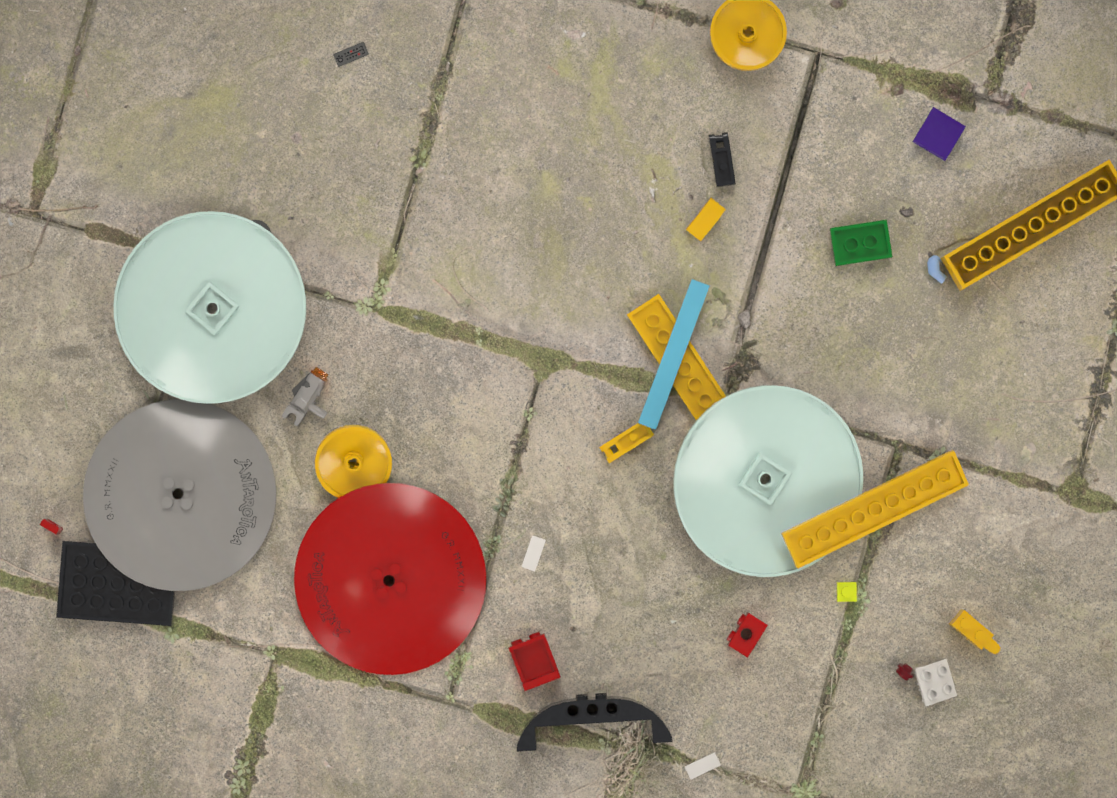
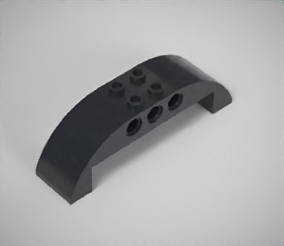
(557, 714)

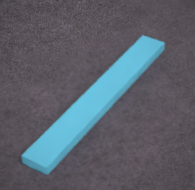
(673, 354)

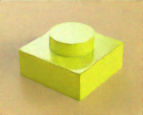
(846, 591)

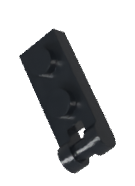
(722, 160)

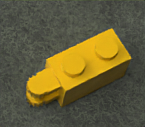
(974, 632)

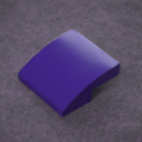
(939, 133)

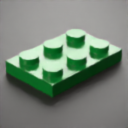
(860, 243)

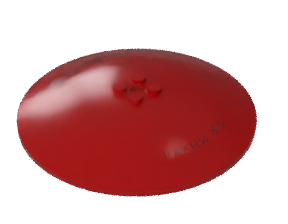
(397, 534)

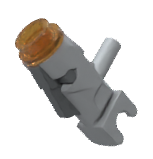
(305, 395)

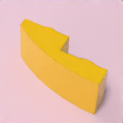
(705, 219)

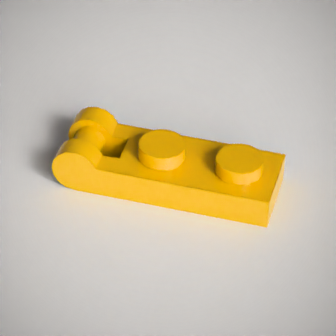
(626, 441)

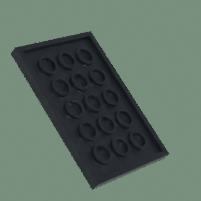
(99, 592)

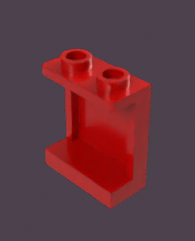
(534, 661)

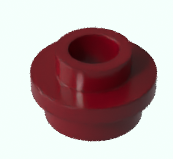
(905, 671)

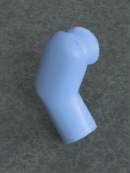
(934, 269)

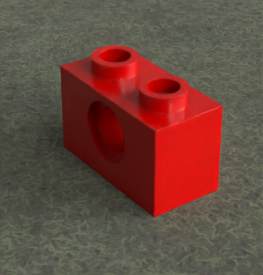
(742, 645)

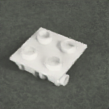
(935, 682)

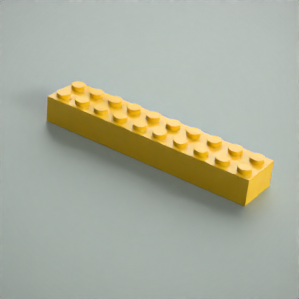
(1032, 226)

